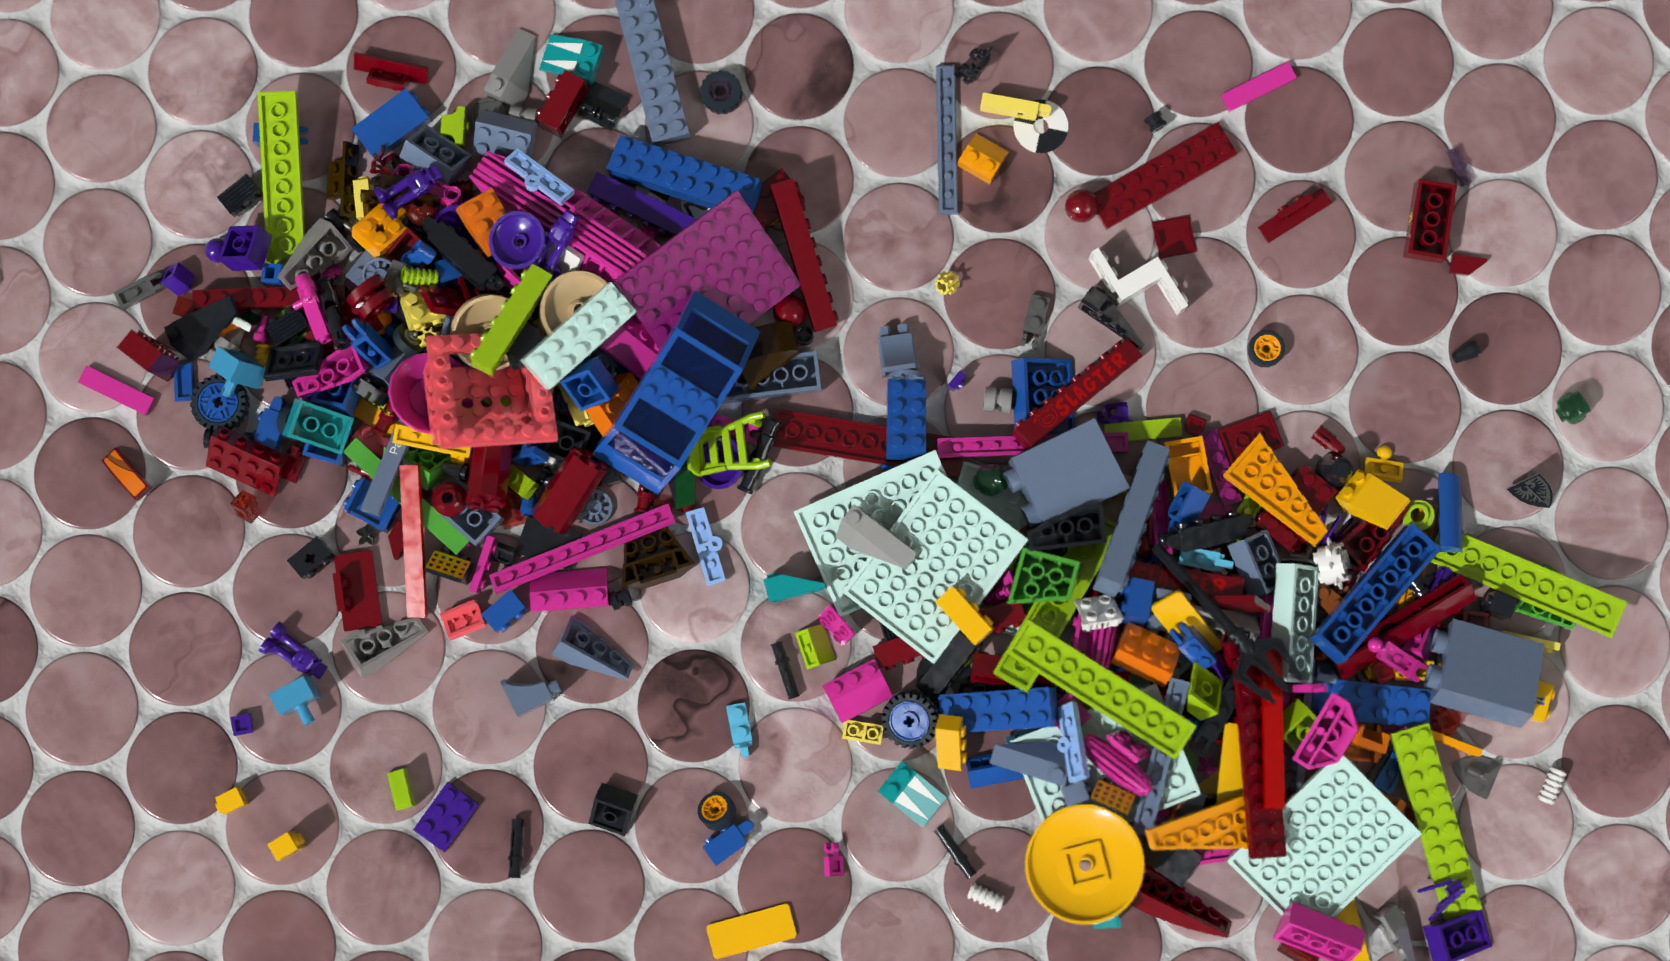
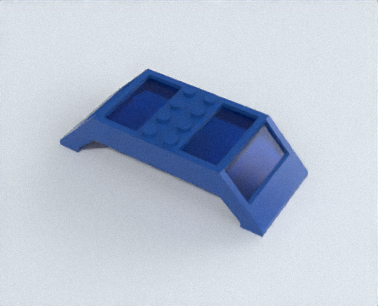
(678, 394)

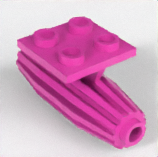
(1096, 643)
(1120, 760)

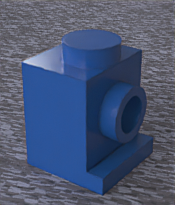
(270, 274)

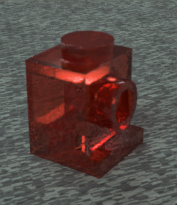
(246, 506)

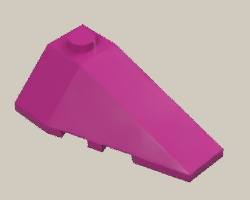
(335, 370)

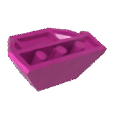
(1328, 735)

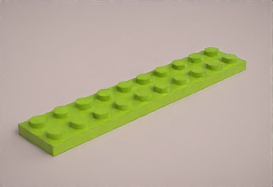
(281, 173)
(1534, 585)
(1055, 615)
(1101, 689)
(1435, 815)

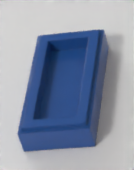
(184, 382)

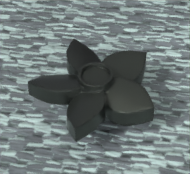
(367, 535)

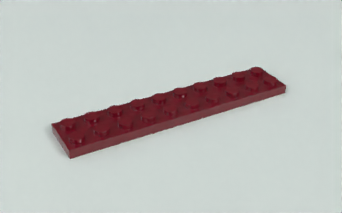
(845, 439)
(1263, 826)

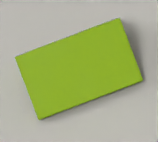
(815, 646)
(401, 789)

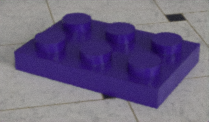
(446, 817)

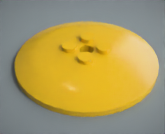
(1056, 857)

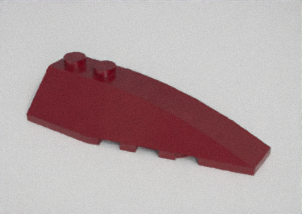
(1172, 904)

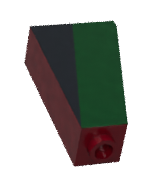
(683, 489)

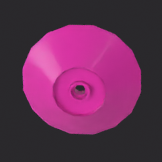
(409, 395)

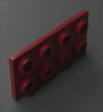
(357, 590)

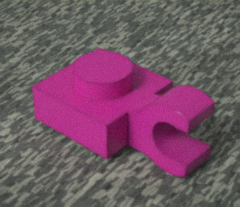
(833, 863)

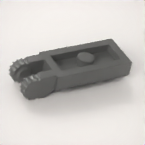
(139, 290)
(1035, 318)

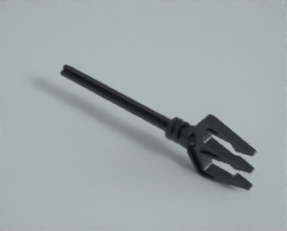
(1251, 651)

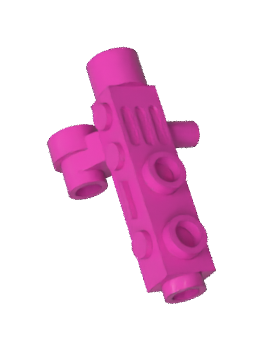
(313, 307)

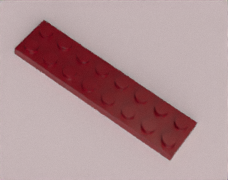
(1163, 175)

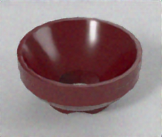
(458, 503)

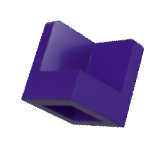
(178, 279)

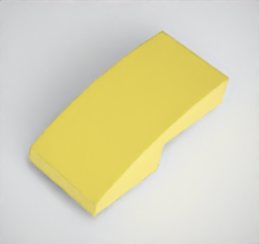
(862, 732)

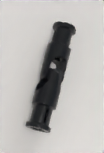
(335, 322)
(764, 444)

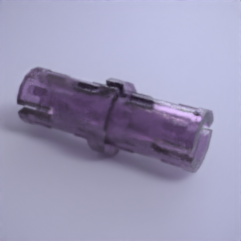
(1459, 167)

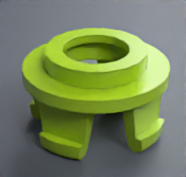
(1426, 524)

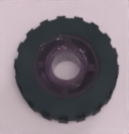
(726, 102)

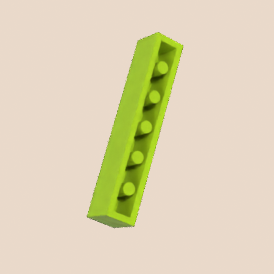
(511, 320)

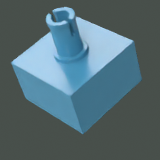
(237, 369)
(296, 697)

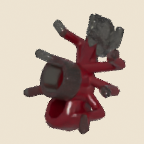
(387, 165)

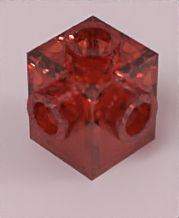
(1452, 721)

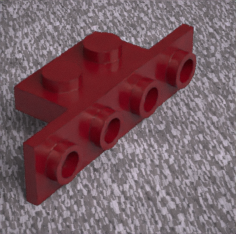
(389, 72)
(1293, 215)

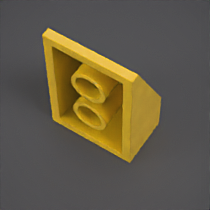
(1371, 499)

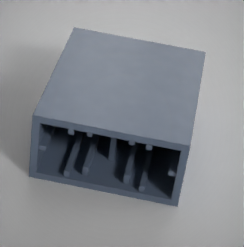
(1065, 474)
(1485, 672)

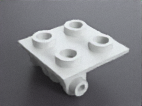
(1097, 611)

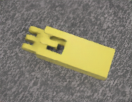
(1013, 107)

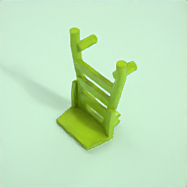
(696, 459)

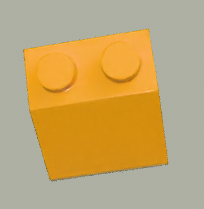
(982, 158)

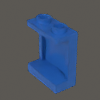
(354, 503)

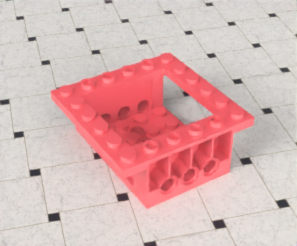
(525, 421)

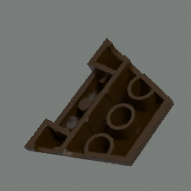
(771, 350)
(654, 560)

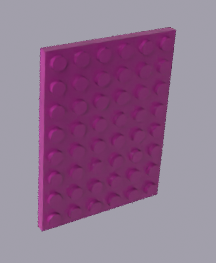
(719, 256)

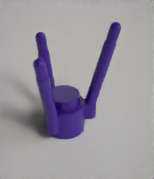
(1330, 534)
(1440, 577)
(1453, 890)

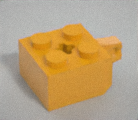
(377, 231)

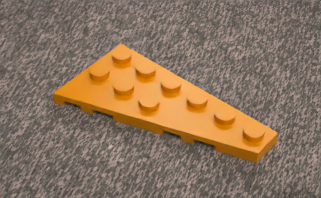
(1270, 485)
(1209, 828)

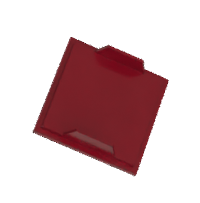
(1174, 237)

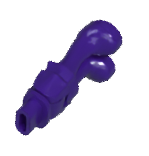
(419, 183)
(560, 233)
(304, 660)

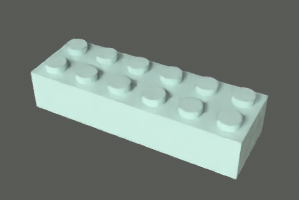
(578, 335)
(1296, 616)

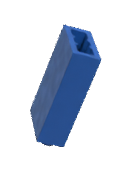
(392, 123)

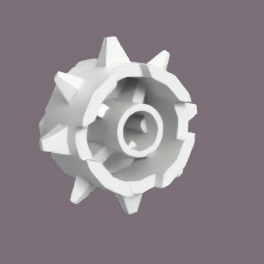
(1332, 563)

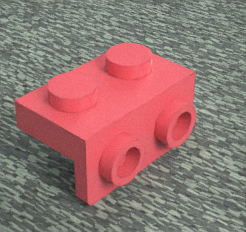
(371, 440)
(462, 619)

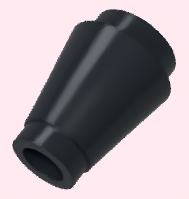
(1466, 352)
(459, 470)

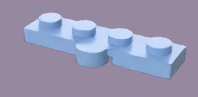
(538, 177)
(706, 546)
(1072, 742)

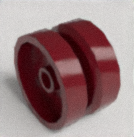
(371, 297)

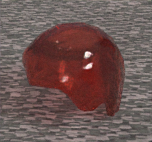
(417, 214)

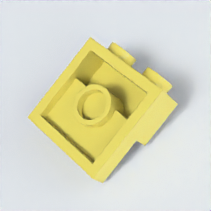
(361, 207)
(417, 312)

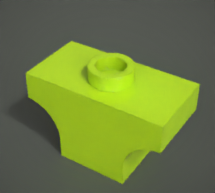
(456, 126)
(521, 483)

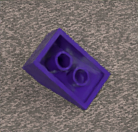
(1457, 936)

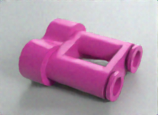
(261, 336)

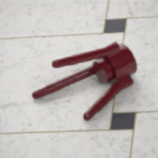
(1147, 541)

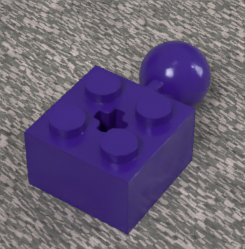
(242, 249)

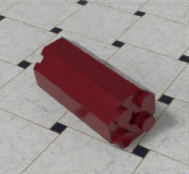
(488, 477)
(569, 490)

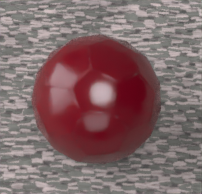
(1081, 205)
(790, 309)

